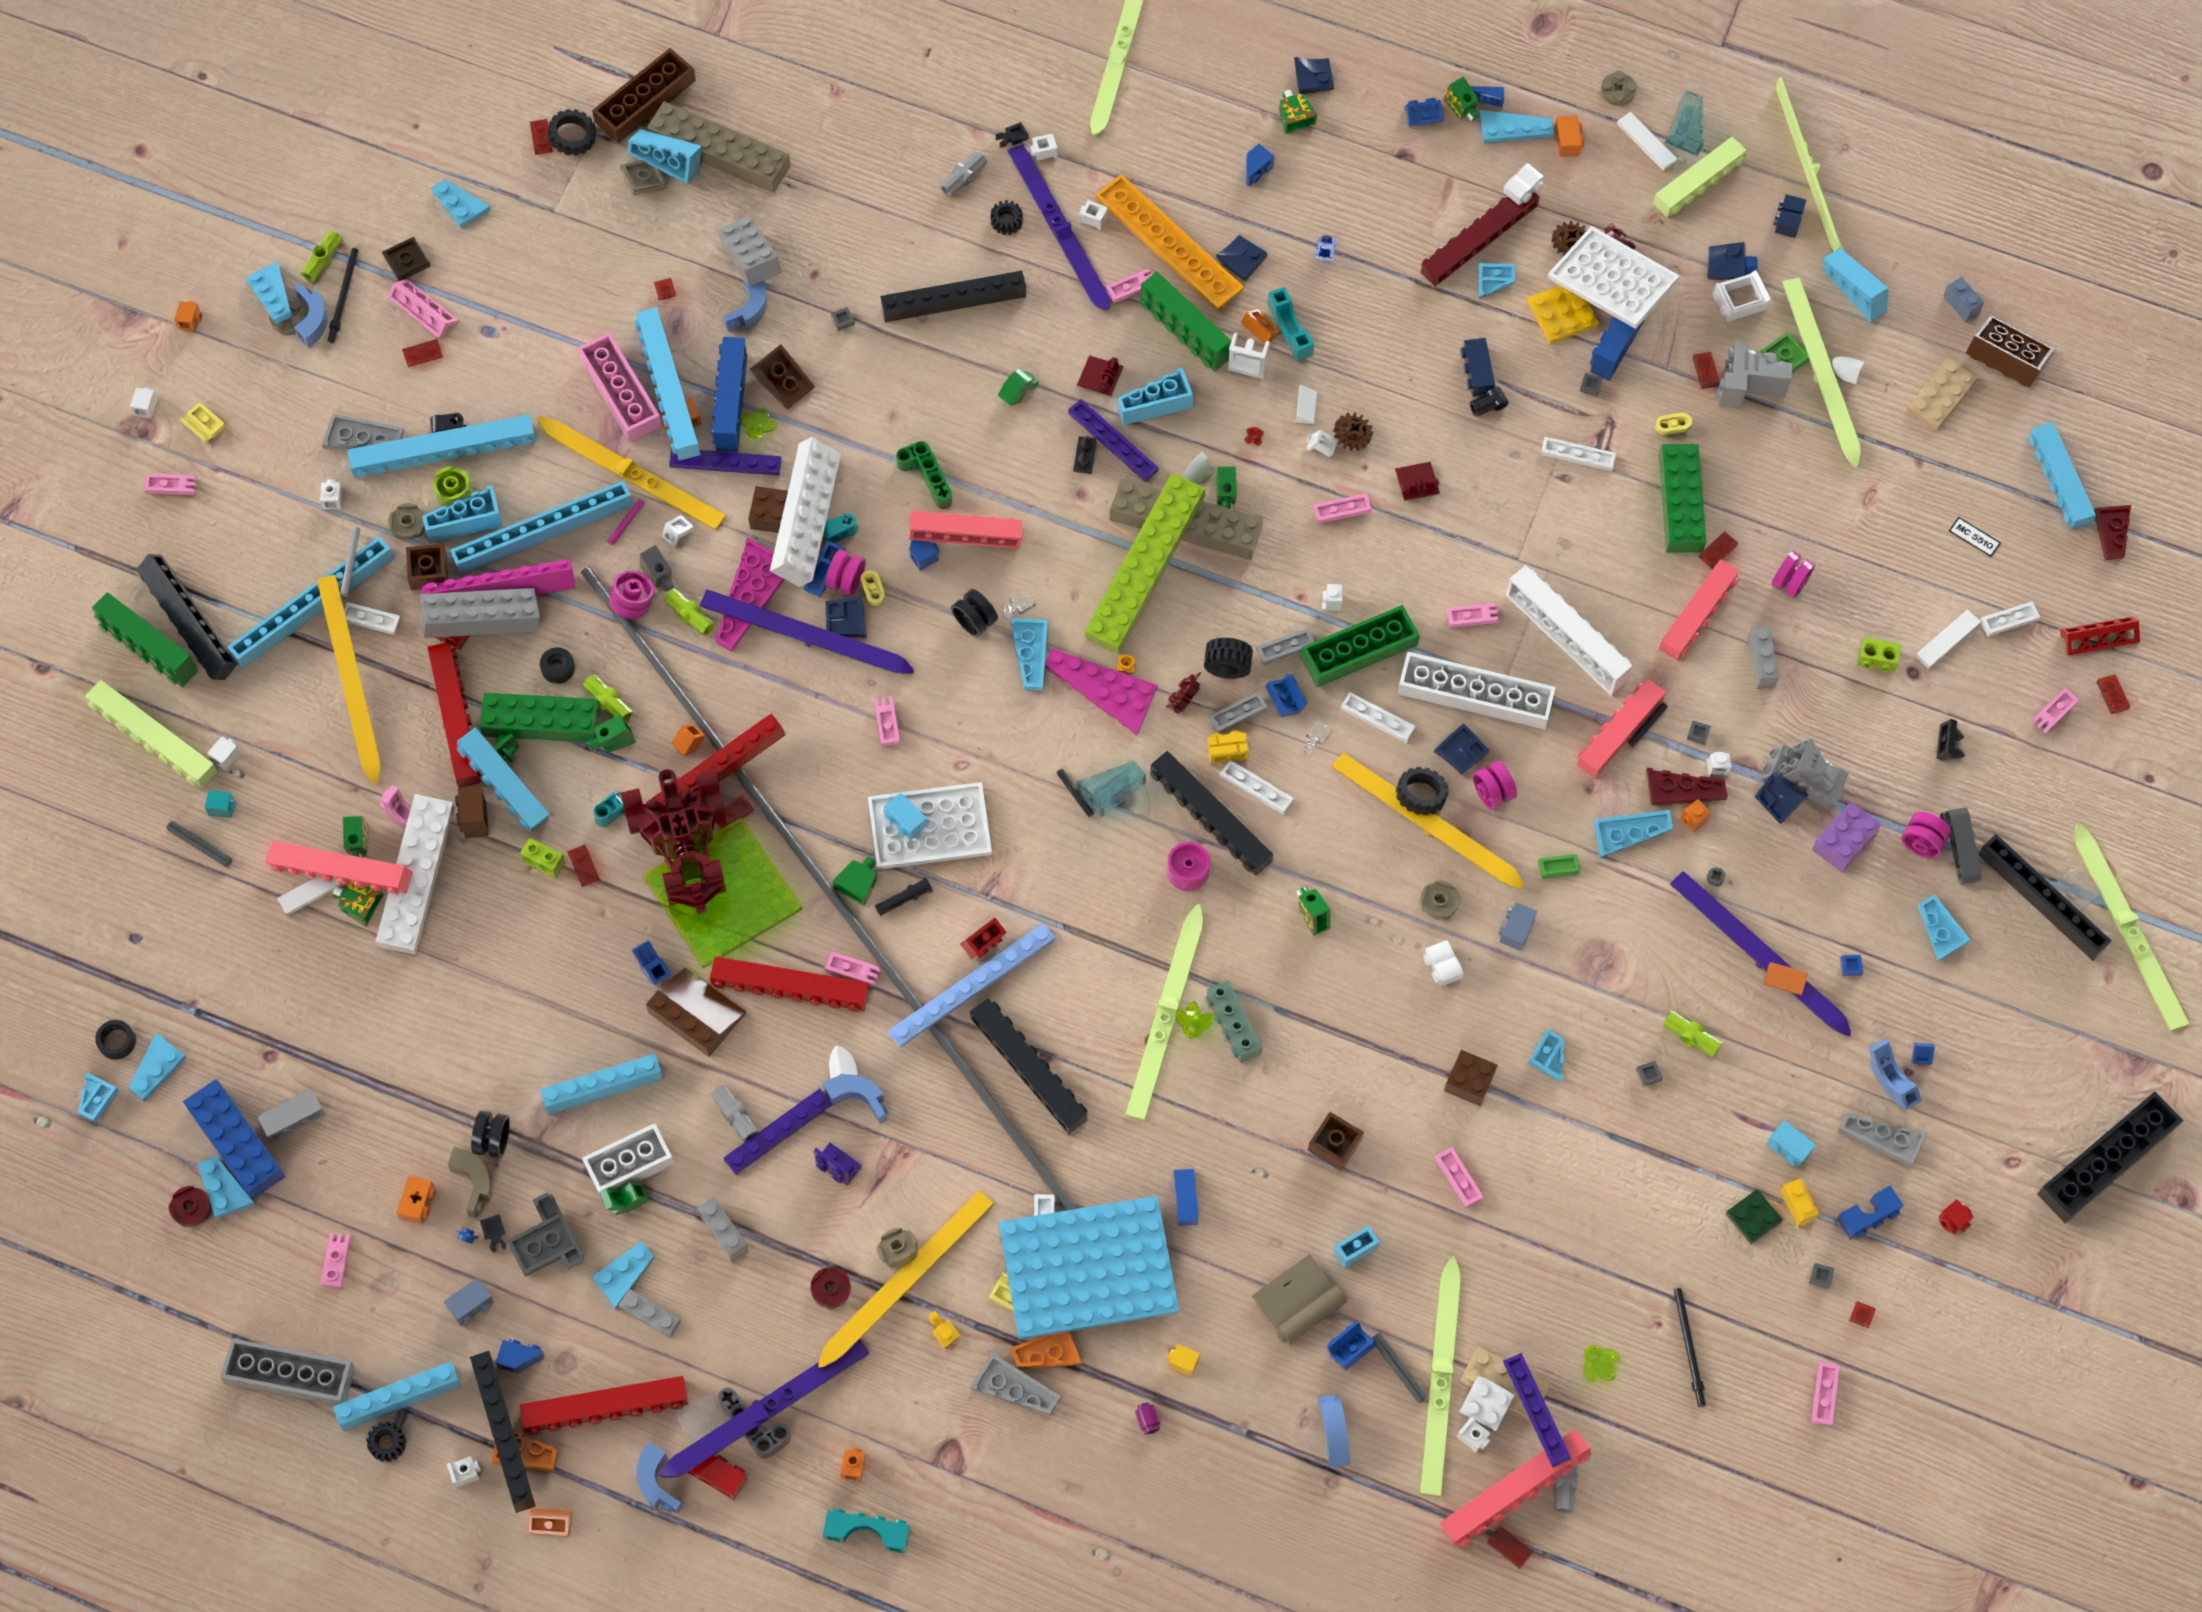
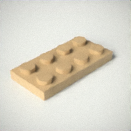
(1942, 394)
(1493, 1369)

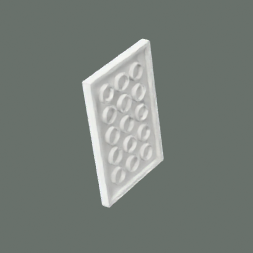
(1613, 277)
(953, 831)

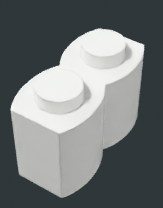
(1523, 184)
(1443, 963)

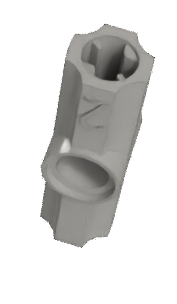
(963, 174)
(734, 1112)
(1565, 1491)

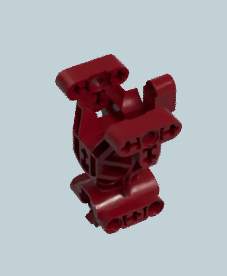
(679, 832)

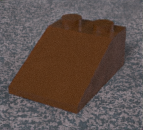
(782, 377)

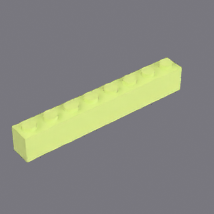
(151, 734)

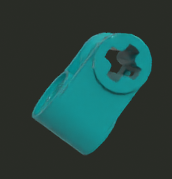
(837, 528)
(612, 807)

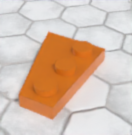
(1046, 1352)
(533, 1454)

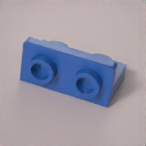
(1424, 112)

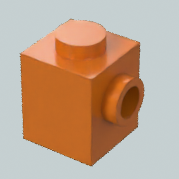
(187, 316)
(688, 739)
(1695, 815)
(853, 1465)

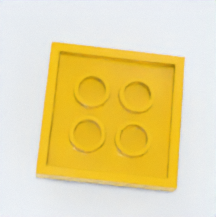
(1561, 313)

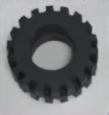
(1228, 658)

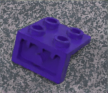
(836, 1163)

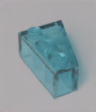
(1687, 124)
(1111, 787)

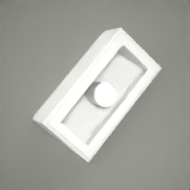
(1306, 405)

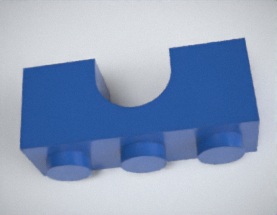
(1857, 1222)

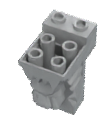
(1752, 374)
(1807, 771)

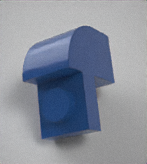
(650, 962)

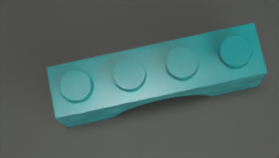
(1283, 312)
(841, 1525)

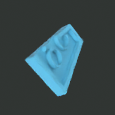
(459, 203)
(1941, 928)
(155, 1067)
(222, 1189)
(623, 1273)

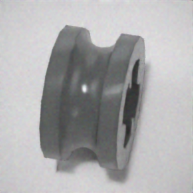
(1716, 870)

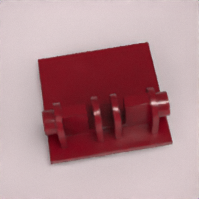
(1100, 375)
(1417, 481)
(1187, 690)

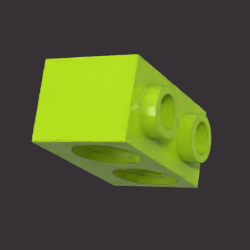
(1879, 650)
(542, 858)

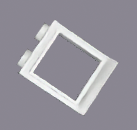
(1726, 306)
(1247, 365)

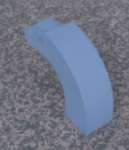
(752, 311)
(315, 323)
(1890, 1077)
(857, 1087)
(1335, 1430)
(647, 1470)

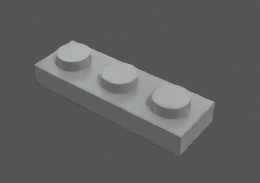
(1284, 646)
(1238, 712)
(649, 1313)

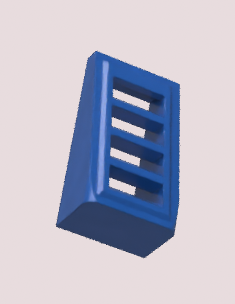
(1489, 95)

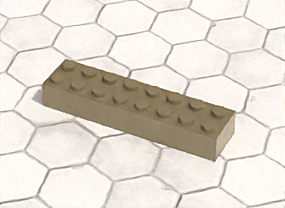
(723, 147)
(1211, 526)

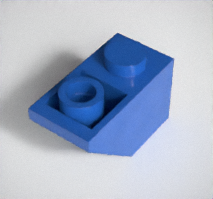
(1258, 163)
(923, 553)
(517, 1357)

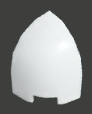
(1847, 368)
(1198, 469)
(841, 1063)

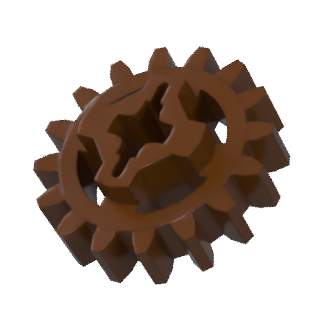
(1569, 236)
(1353, 432)

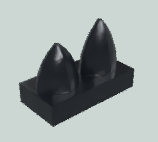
(1085, 455)
(1946, 742)

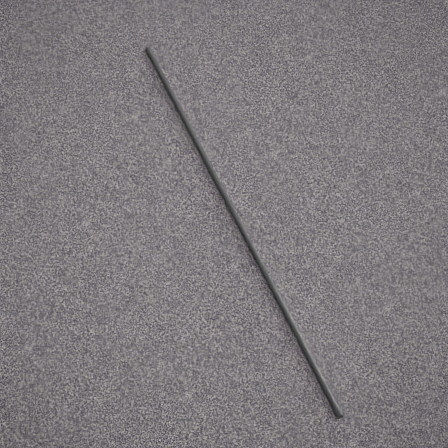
(1062, 1197)

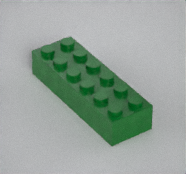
(1185, 321)
(1682, 498)
(144, 640)
(1359, 646)
(539, 717)

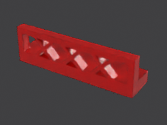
(2101, 628)

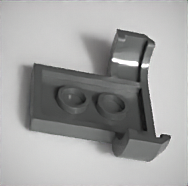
(547, 1240)

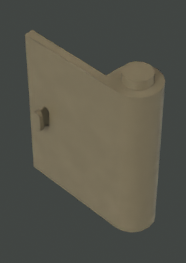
(1299, 1304)

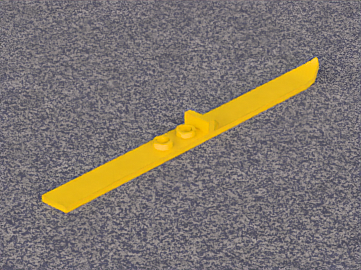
(631, 472)
(350, 677)
(1430, 823)
(905, 1278)

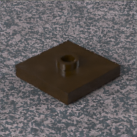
(406, 259)

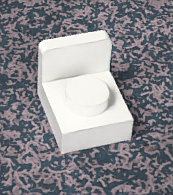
(1322, 442)
(676, 529)

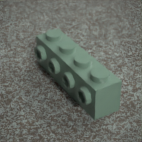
(1233, 1021)

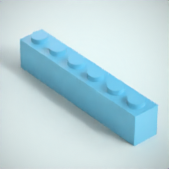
(2062, 476)
(502, 779)
(601, 1084)
(396, 1396)

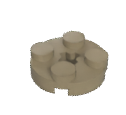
(1620, 80)
(287, 326)
(412, 530)
(1437, 910)
(901, 1256)

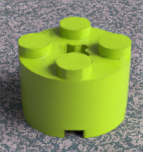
(451, 485)

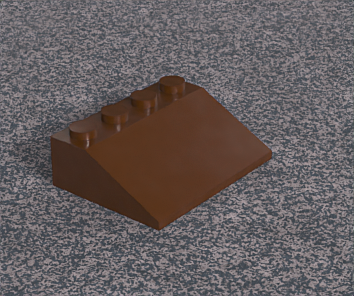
(2009, 351)
(695, 1011)

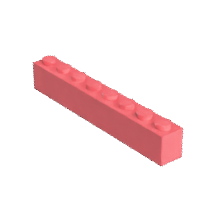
(339, 867)
(1512, 1492)

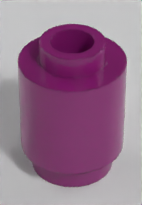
(1147, 1418)

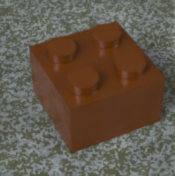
(767, 509)
(426, 565)
(472, 812)
(1470, 1077)
(1335, 1141)

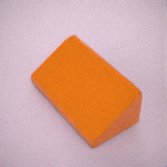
(1260, 326)
(1785, 978)
(549, 1522)

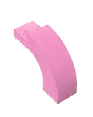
(395, 806)

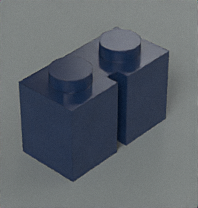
(1790, 215)

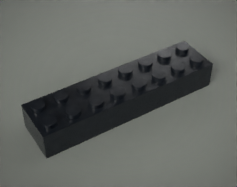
(2110, 1157)

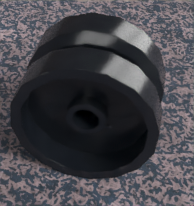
(974, 612)
(490, 1134)

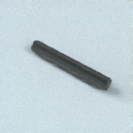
(199, 843)
(1399, 1368)

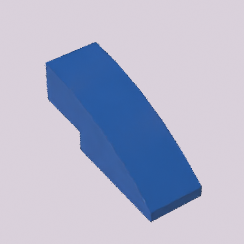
(823, 563)
(1186, 1197)

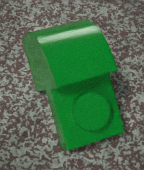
(1016, 386)
(625, 1198)

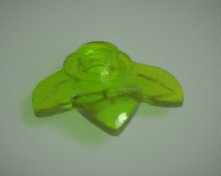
(757, 423)
(1193, 1018)
(1602, 1366)

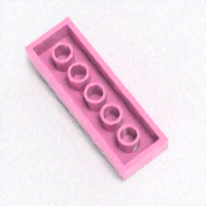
(619, 387)

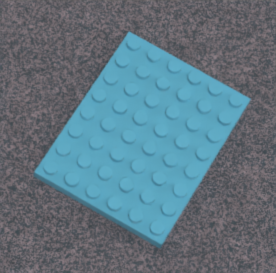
(1088, 1267)

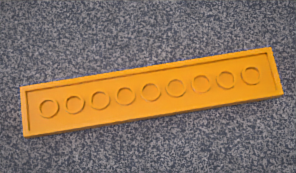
(1169, 242)

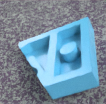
(1494, 277)
(1549, 1055)
(95, 1097)

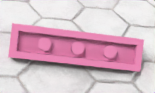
(421, 307)

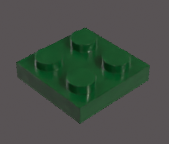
(1754, 1216)

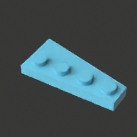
(1512, 127)
(270, 291)
(1030, 645)
(1625, 831)

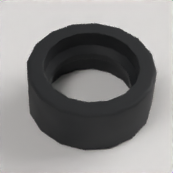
(118, 1053)

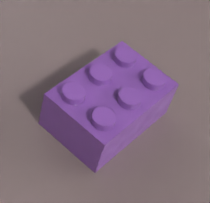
(1846, 837)

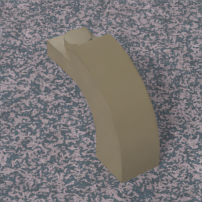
(469, 1164)

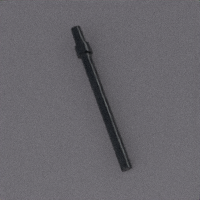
(335, 324)
(1697, 1384)

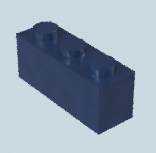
(1477, 366)

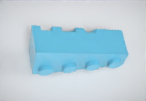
(667, 154)
(1857, 284)
(1156, 399)
(464, 517)

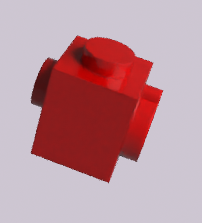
(1956, 1218)

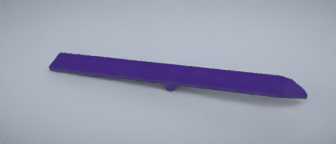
(1060, 227)
(805, 632)
(1756, 949)
(759, 1412)

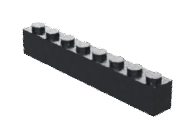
(953, 296)
(186, 617)
(1211, 813)
(2044, 897)
(1028, 1065)
(502, 1432)

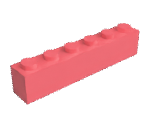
(965, 529)
(1699, 609)
(1621, 728)

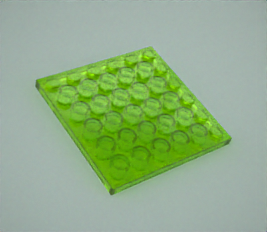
(752, 903)

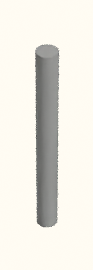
(350, 561)

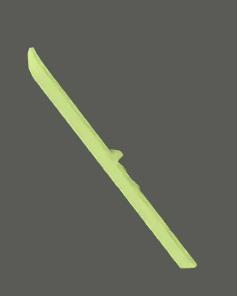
(1115, 66)
(1811, 170)
(1823, 370)
(2129, 929)
(1165, 1015)
(1441, 1379)

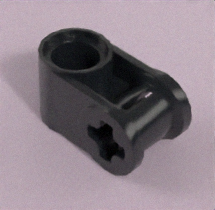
(446, 422)

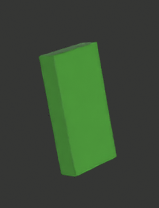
(1559, 866)

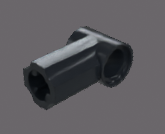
(1493, 400)

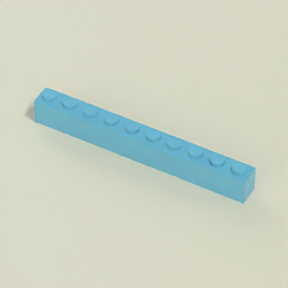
(667, 384)
(441, 446)
(541, 527)
(305, 606)

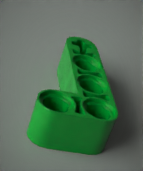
(929, 475)

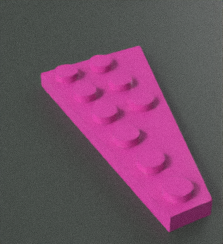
(751, 585)
(1108, 689)

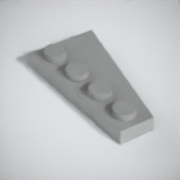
(355, 432)
(1891, 1141)
(1011, 1384)

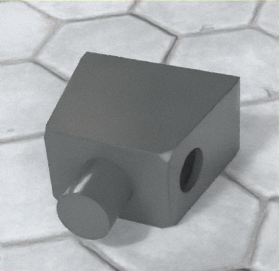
(656, 568)

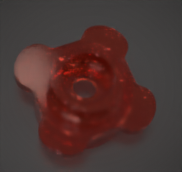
(1254, 431)

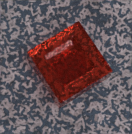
(665, 289)
(1862, 1314)

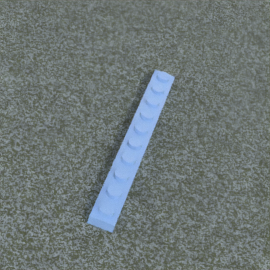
(971, 985)

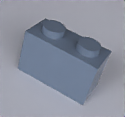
(1963, 299)
(1518, 926)
(469, 1302)

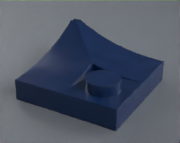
(1313, 75)
(1242, 257)
(1727, 261)
(846, 617)
(1462, 749)
(1780, 797)

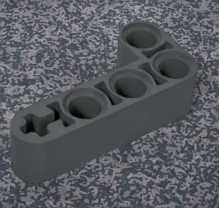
(1963, 845)
(761, 1436)

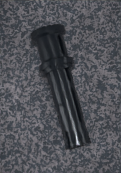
(911, 893)

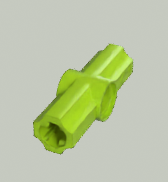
(316, 262)
(688, 612)
(607, 697)
(1692, 1034)

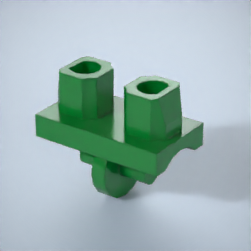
(506, 746)

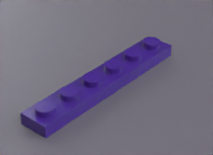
(1113, 440)
(729, 462)
(777, 1131)
(1537, 1410)

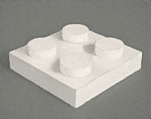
(1487, 1402)

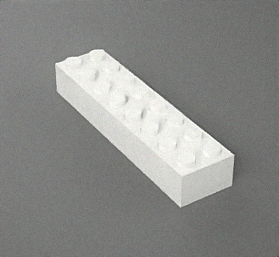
(805, 512)
(1569, 630)
(1476, 690)
(421, 853)

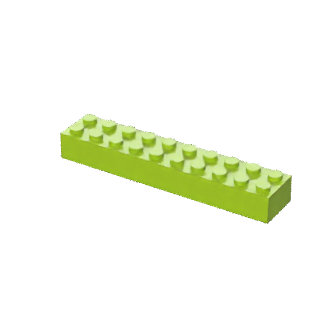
(1145, 563)

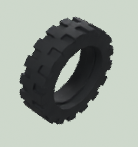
(573, 117)
(1424, 776)

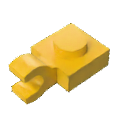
(944, 1332)

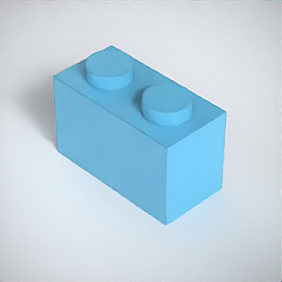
(904, 816)
(1791, 1144)
(1356, 1247)

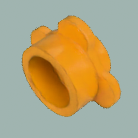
(1131, 660)

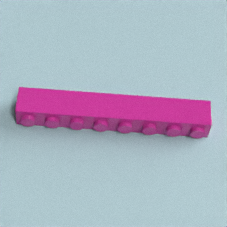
(542, 577)

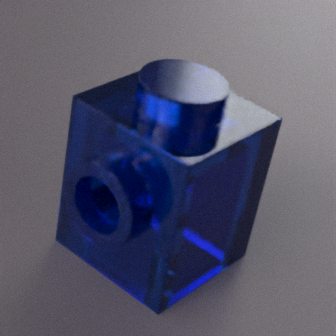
(1325, 248)

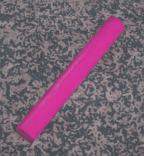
(625, 522)

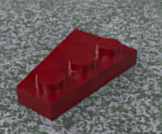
(2112, 529)

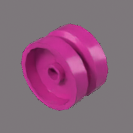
(845, 572)
(1793, 574)
(631, 594)
(1494, 785)
(1926, 835)
(1188, 866)

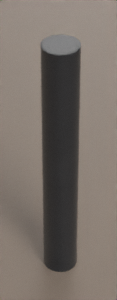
(1647, 725)
(1075, 793)

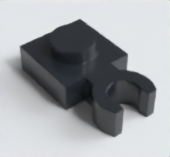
(1013, 134)
(493, 1229)

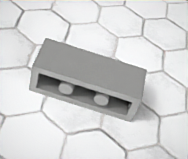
(1763, 657)
(291, 1115)
(722, 1229)

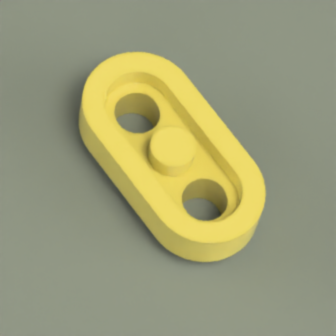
(1672, 423)
(872, 589)

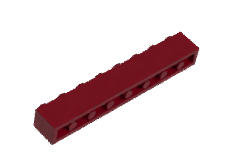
(1475, 238)

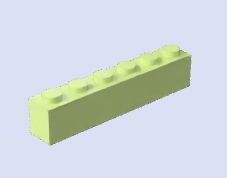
(1699, 177)

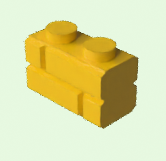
(1227, 747)
(1799, 1202)

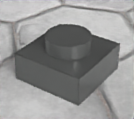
(842, 318)
(1591, 384)
(1698, 732)
(1649, 1073)
(1821, 1275)

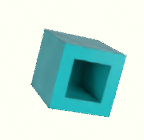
(220, 804)

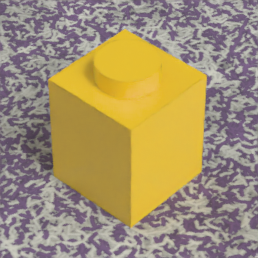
(1183, 1360)

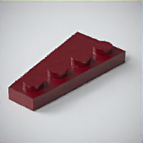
(1682, 788)

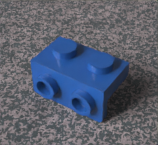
(1286, 695)
(1350, 1346)

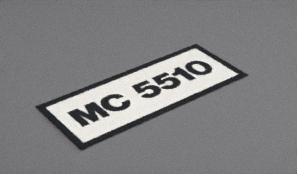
(1974, 536)

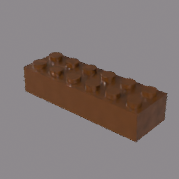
(643, 95)

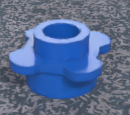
(466, 1235)

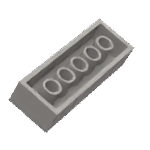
(479, 612)
(287, 1372)

